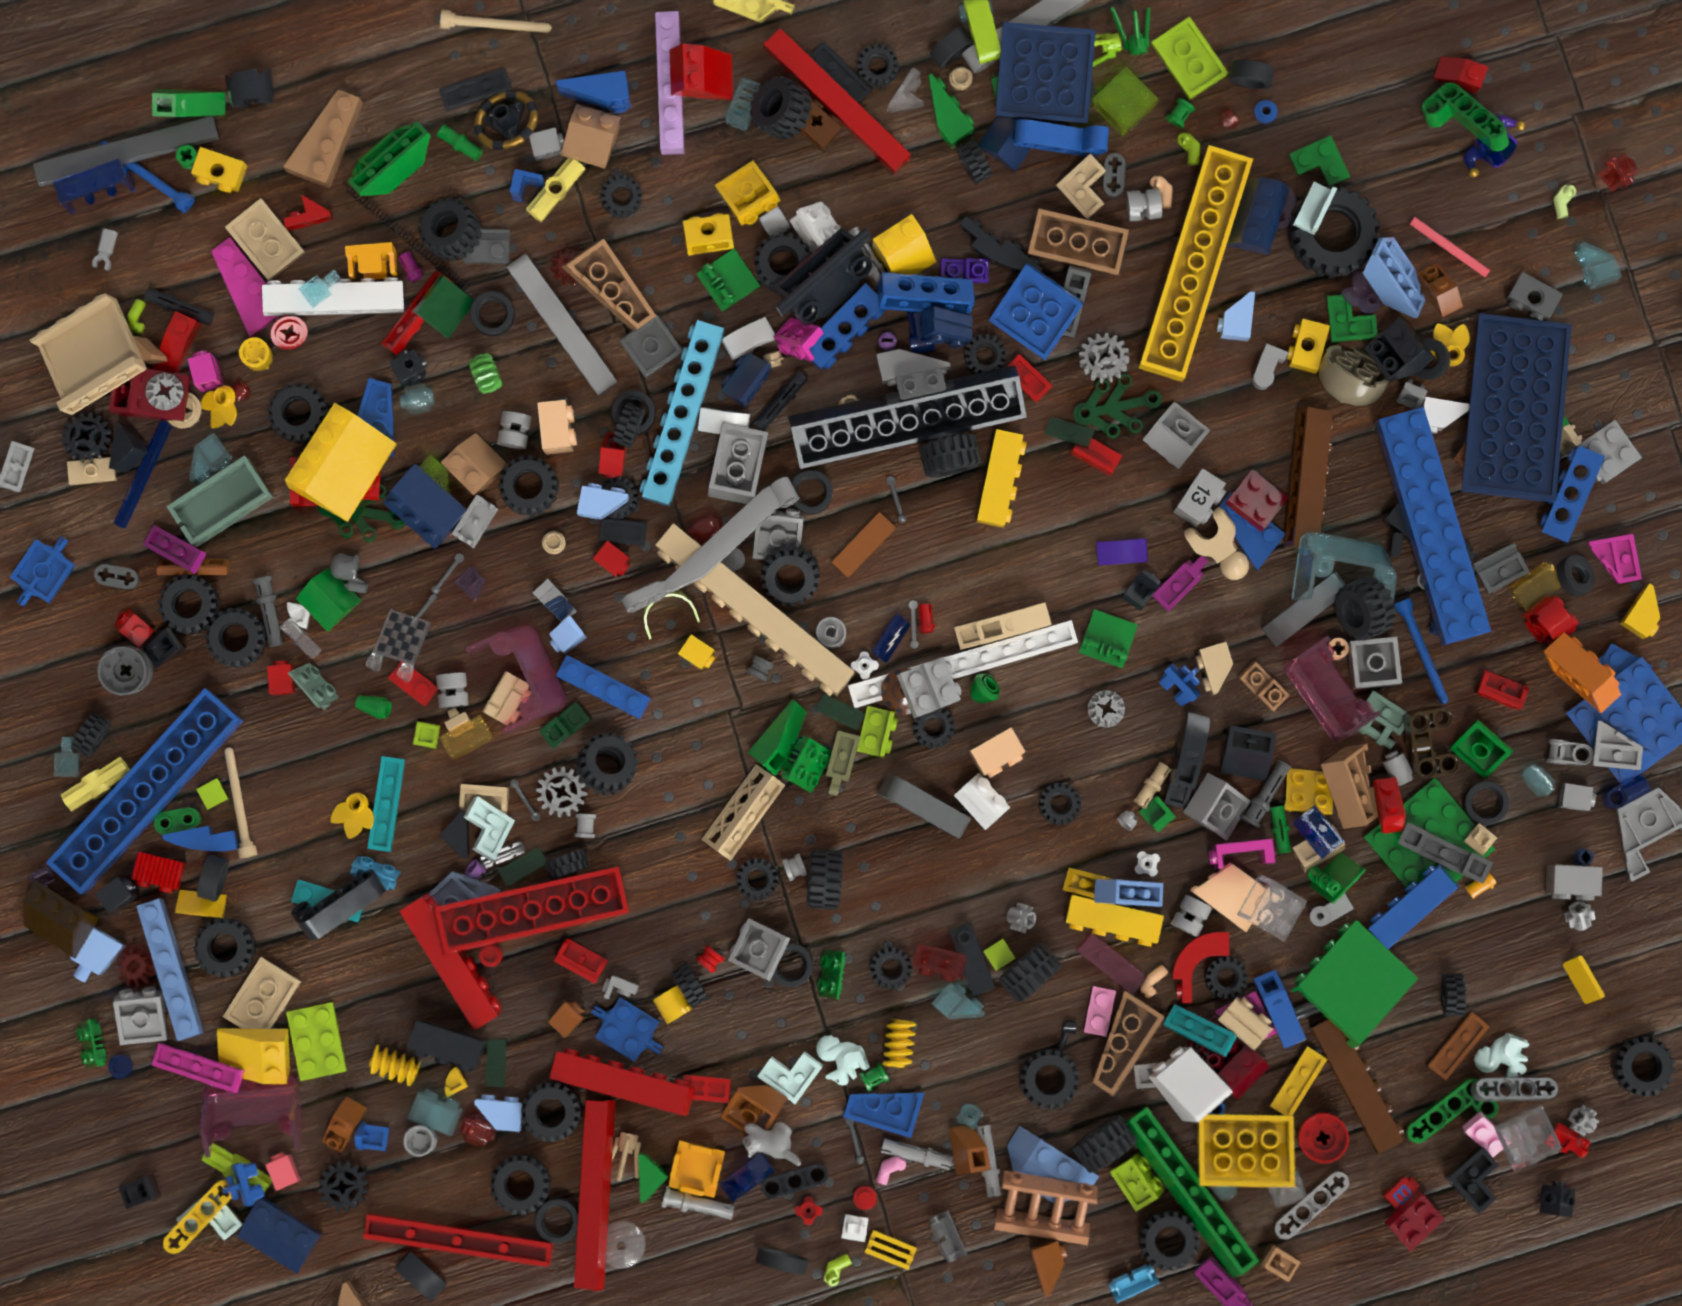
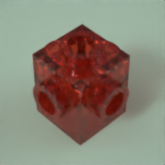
(1619, 172)

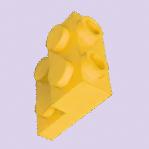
(748, 193)

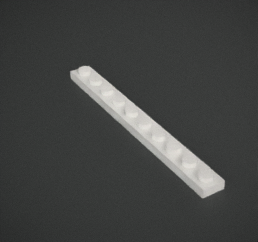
(982, 658)

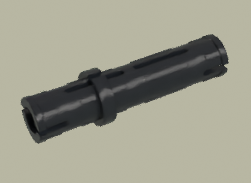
(154, 296)
(799, 380)

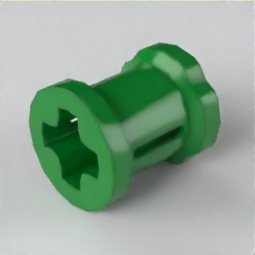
(1180, 113)
(186, 150)
(874, 1077)

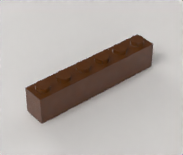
(1308, 474)
(1358, 1087)

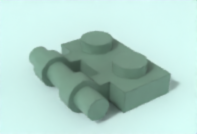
(1391, 719)

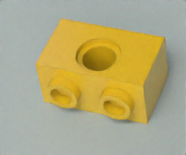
(209, 160)
(700, 243)
(1317, 335)

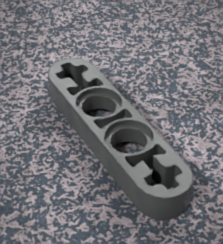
(1514, 1089)

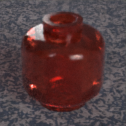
(705, 527)
(477, 1130)

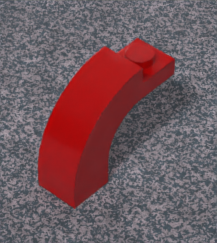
(1191, 954)

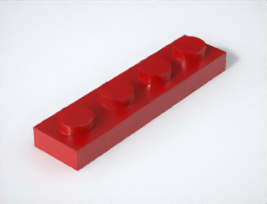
(408, 323)

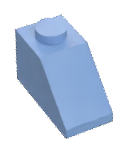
(1237, 320)
(566, 636)

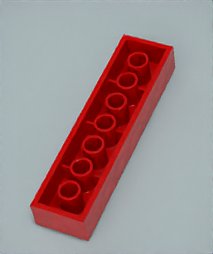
(530, 910)

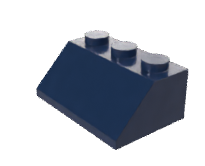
(1258, 215)
(425, 506)
(279, 1234)

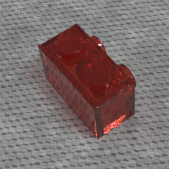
(939, 961)

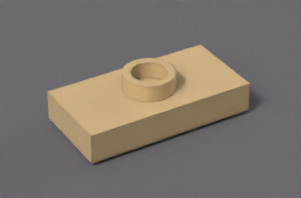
(89, 472)

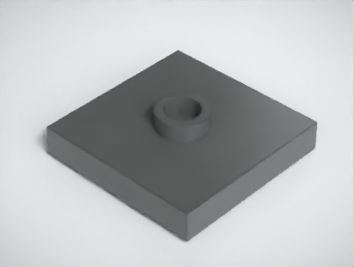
(651, 346)

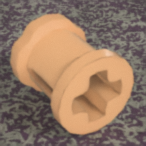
(1341, 643)

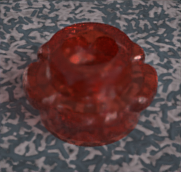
(1229, 119)
(241, 391)

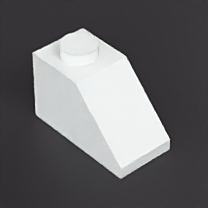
(1442, 412)

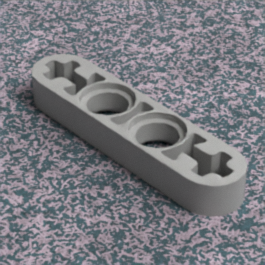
(1314, 1208)

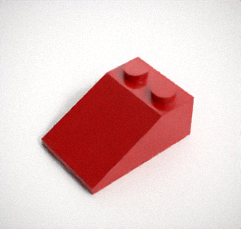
(701, 72)

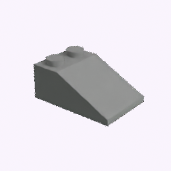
(737, 463)

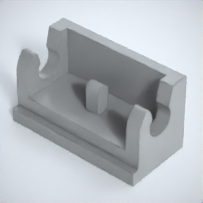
(15, 466)
(475, 521)

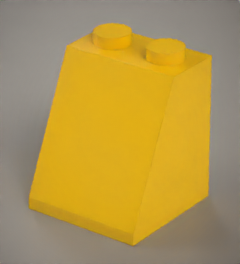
(904, 248)

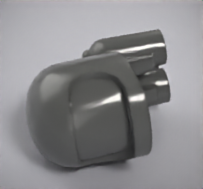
(346, 568)

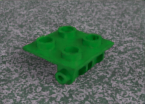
(727, 279)
(1108, 638)
(808, 765)
(1335, 878)
(831, 975)
(89, 1054)

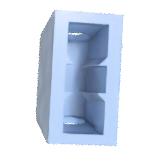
(97, 954)

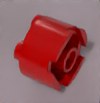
(1549, 620)

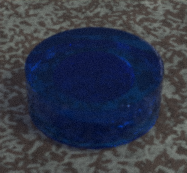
(120, 1066)

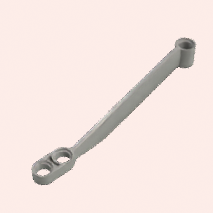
(778, 495)

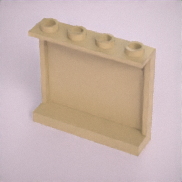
(89, 353)

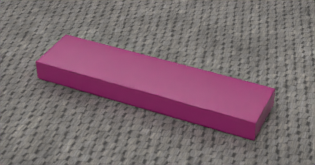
(197, 1067)

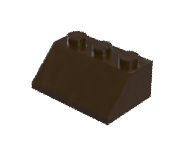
(57, 918)

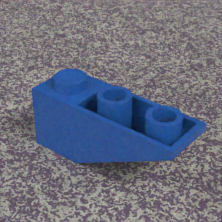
(1279, 1009)

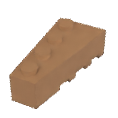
(325, 142)
(609, 283)
(1129, 1037)

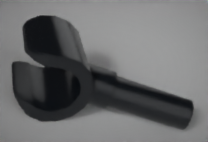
(1068, 1027)

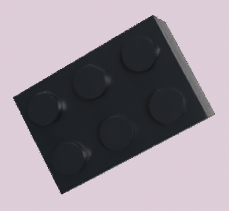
(447, 1045)

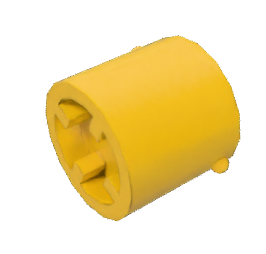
(256, 354)
(672, 1004)

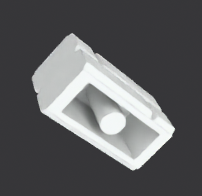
(982, 801)

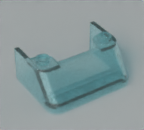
(1320, 551)

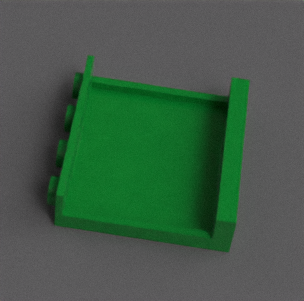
(1355, 982)

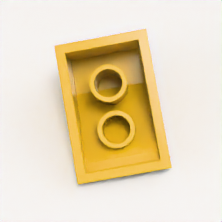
(258, 1052)

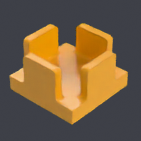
(372, 260)
(696, 1169)

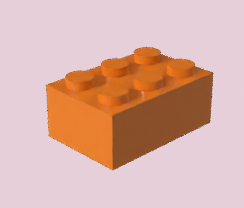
(1583, 672)

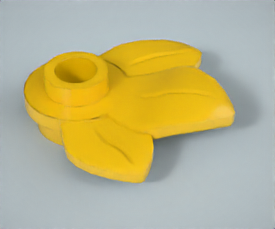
(1454, 341)
(221, 408)
(353, 818)

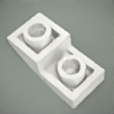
(748, 337)
(712, 419)

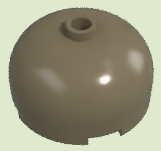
(1347, 382)

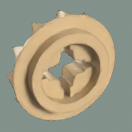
(191, 417)

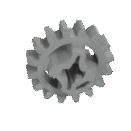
(1108, 365)
(556, 802)

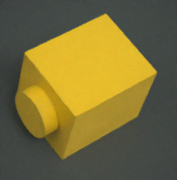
(697, 653)

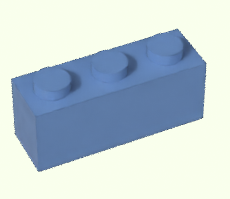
(1128, 892)

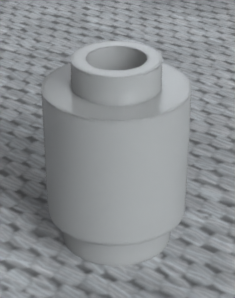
(1398, 767)

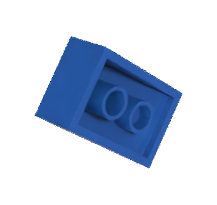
(602, 91)

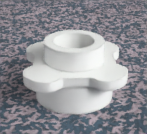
(871, 665)
(1142, 859)

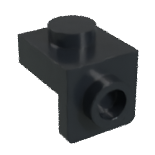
(1141, 589)

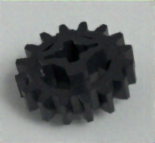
(77, 443)
(345, 1198)

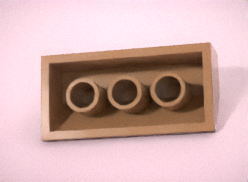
(1078, 241)

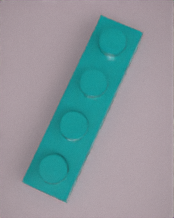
(386, 804)

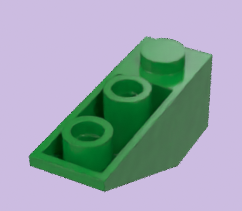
(187, 103)
(949, 119)
(779, 739)

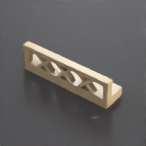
(746, 814)

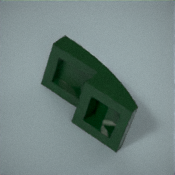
(565, 725)

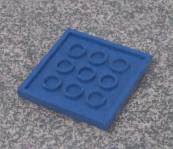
(1641, 712)

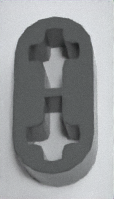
(1108, 175)
(117, 571)

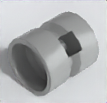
(1144, 204)
(514, 438)
(831, 633)
(450, 682)
(1195, 908)
(420, 1140)

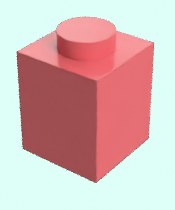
(282, 1171)

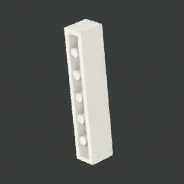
(346, 298)

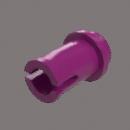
(410, 267)

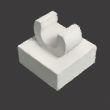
(854, 1227)

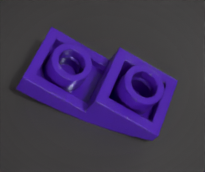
(966, 269)
(1122, 551)

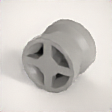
(794, 867)

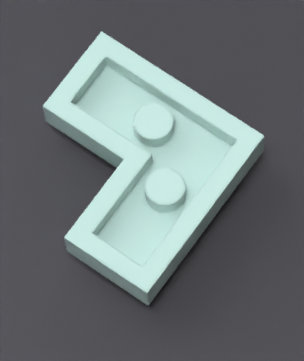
(494, 827)
(791, 1082)
(224, 1222)

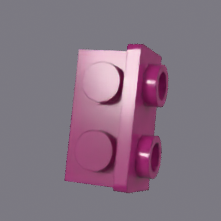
(797, 339)

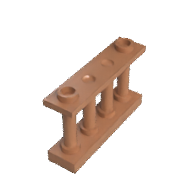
(1045, 1226)

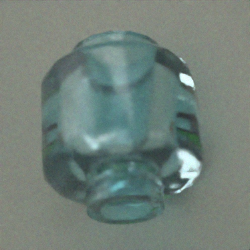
(417, 399)

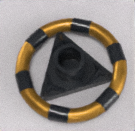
(506, 120)

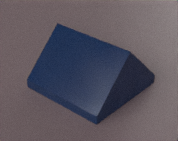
(1000, 143)

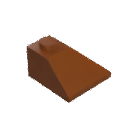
(754, 1105)
(1048, 1263)

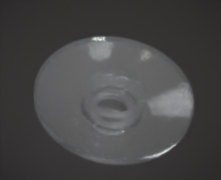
(634, 1242)

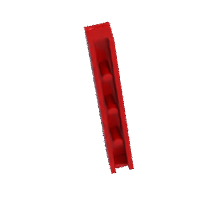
(837, 101)
(594, 1194)
(458, 1240)

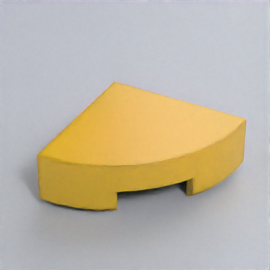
(454, 1082)

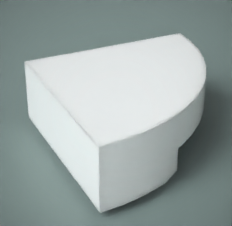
(298, 614)

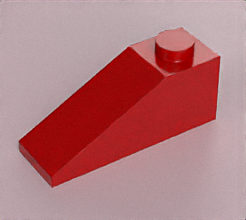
(177, 342)

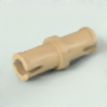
(1152, 785)

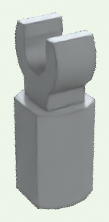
(105, 248)

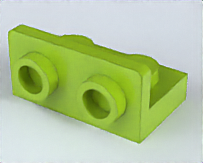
(876, 732)
(1138, 1181)

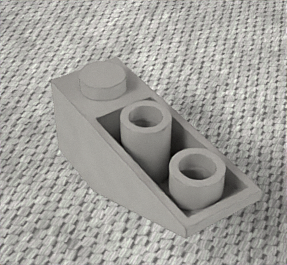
(901, 362)

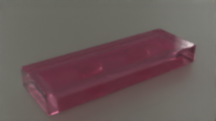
(1112, 963)

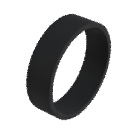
(781, 1260)

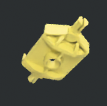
(755, 9)

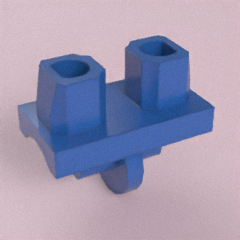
(1175, 676)
(247, 1193)

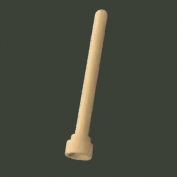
(450, 20)
(246, 847)

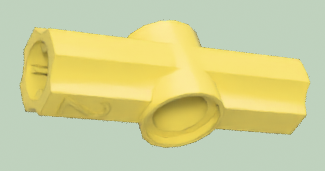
(564, 177)
(95, 784)

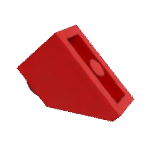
(1463, 72)
(612, 457)

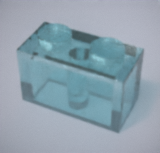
(436, 1113)

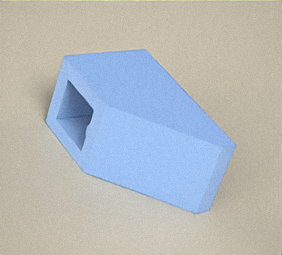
(599, 503)
(501, 1114)

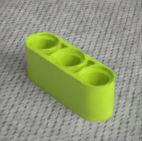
(982, 30)

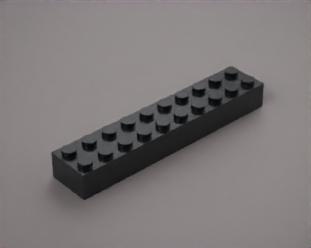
(892, 422)

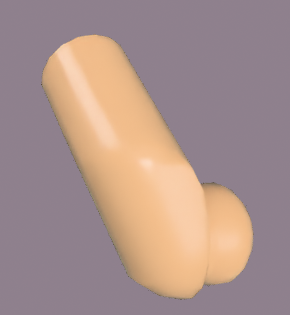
(1165, 190)
(1151, 979)

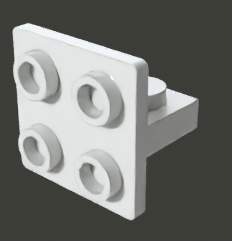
(814, 225)

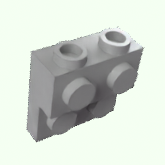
(1617, 448)
(778, 530)
(929, 687)
(758, 949)
(140, 1016)

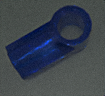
(917, 343)
(1627, 792)

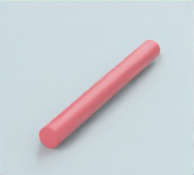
(1450, 247)

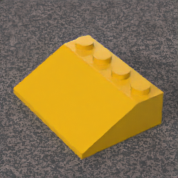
(340, 462)
(1246, 1151)

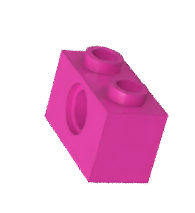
(205, 371)

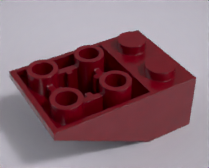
(131, 398)
(1240, 1066)

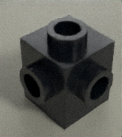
(405, 374)
(1557, 1199)

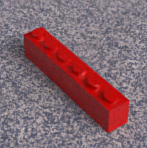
(455, 969)
(621, 1082)

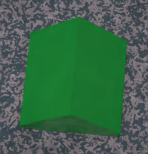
(327, 599)
(1481, 749)
(650, 1176)

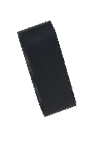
(805, 1174)

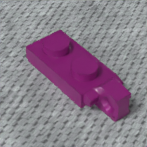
(1180, 583)
(1221, 1283)

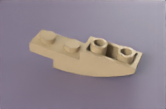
(1003, 626)

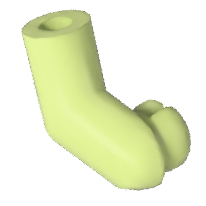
(1562, 198)

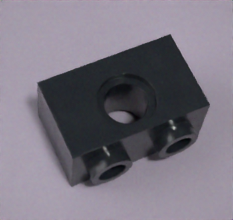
(118, 894)

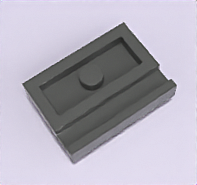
(492, 249)
(1500, 568)

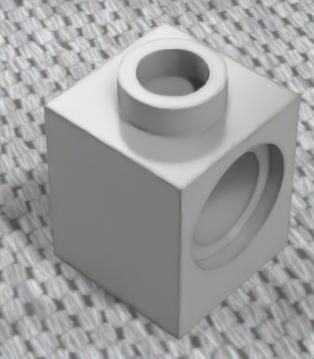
(546, 144)
(1576, 797)

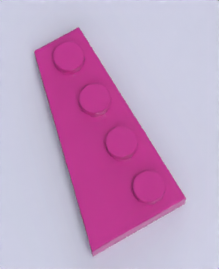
(244, 286)

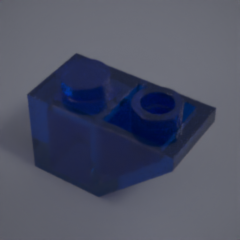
(746, 1177)

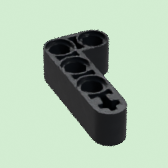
(338, 906)

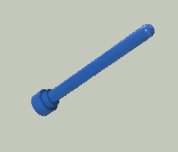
(182, 200)
(1405, 609)

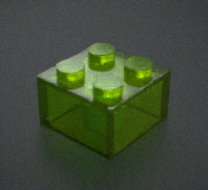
(1124, 101)

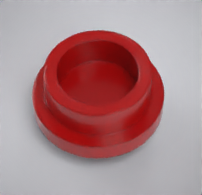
(490, 955)
(865, 1198)

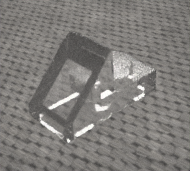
(903, 98)

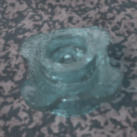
(969, 1109)

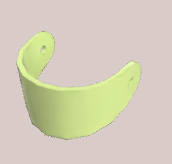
(678, 593)

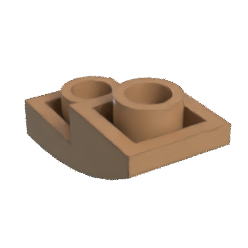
(1263, 686)

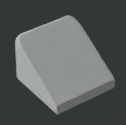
(774, 222)

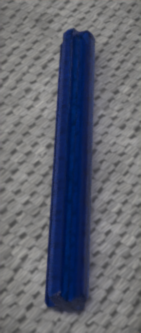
(142, 474)

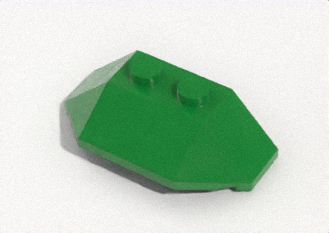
(390, 161)

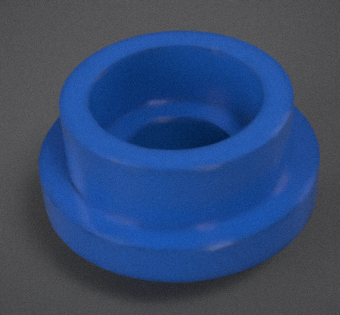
(1262, 117)

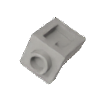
(624, 987)

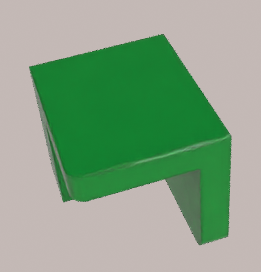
(1157, 814)

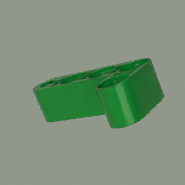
(1456, 103)
(1446, 1113)

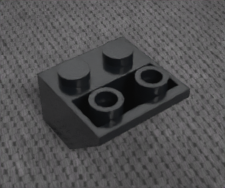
(1399, 351)
(1248, 753)

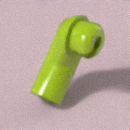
(1192, 146)
(133, 317)
(833, 1269)

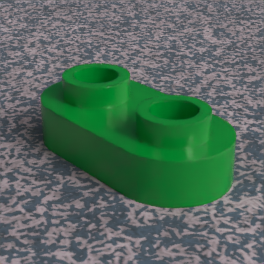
(177, 820)

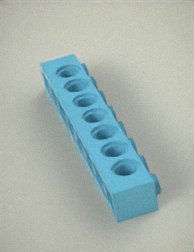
(712, 336)

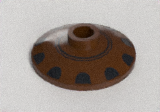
(891, 693)

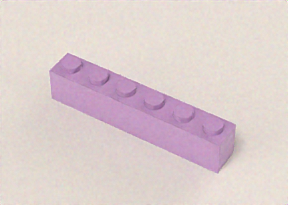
(669, 105)

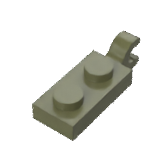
(841, 760)

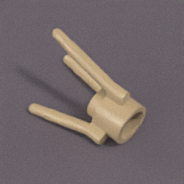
(627, 1143)

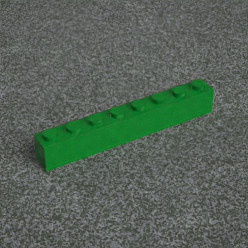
(1191, 1197)

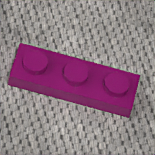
(174, 549)

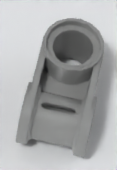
(1567, 753)

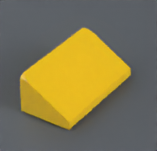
(191, 904)
(1583, 979)

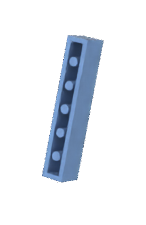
(170, 969)

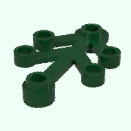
(1113, 407)
(361, 512)

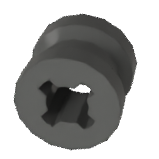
(759, 668)

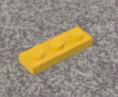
(1298, 1082)

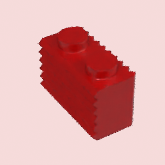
(1389, 805)
(158, 871)

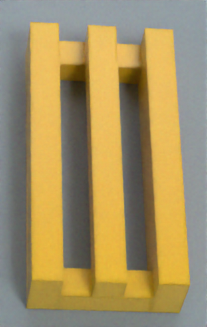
(886, 1258)

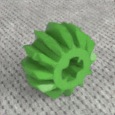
(485, 373)

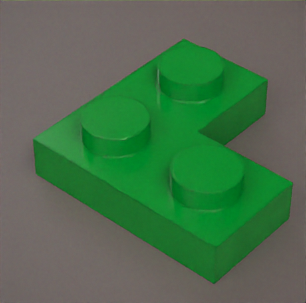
(1322, 155)
(1345, 326)

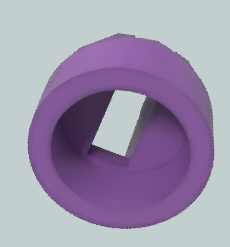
(887, 346)
(475, 869)

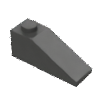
(1077, 284)

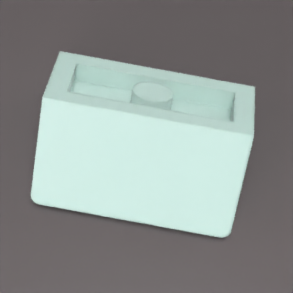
(1314, 208)

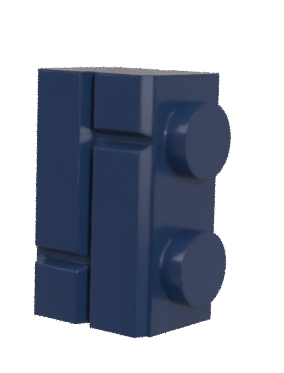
(946, 327)

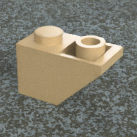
(1216, 665)

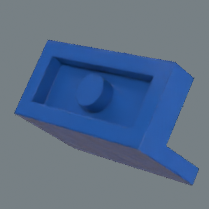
(521, 180)

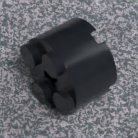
(250, 87)

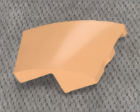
(1227, 893)

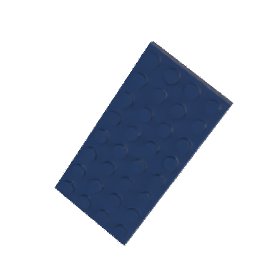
(1516, 408)

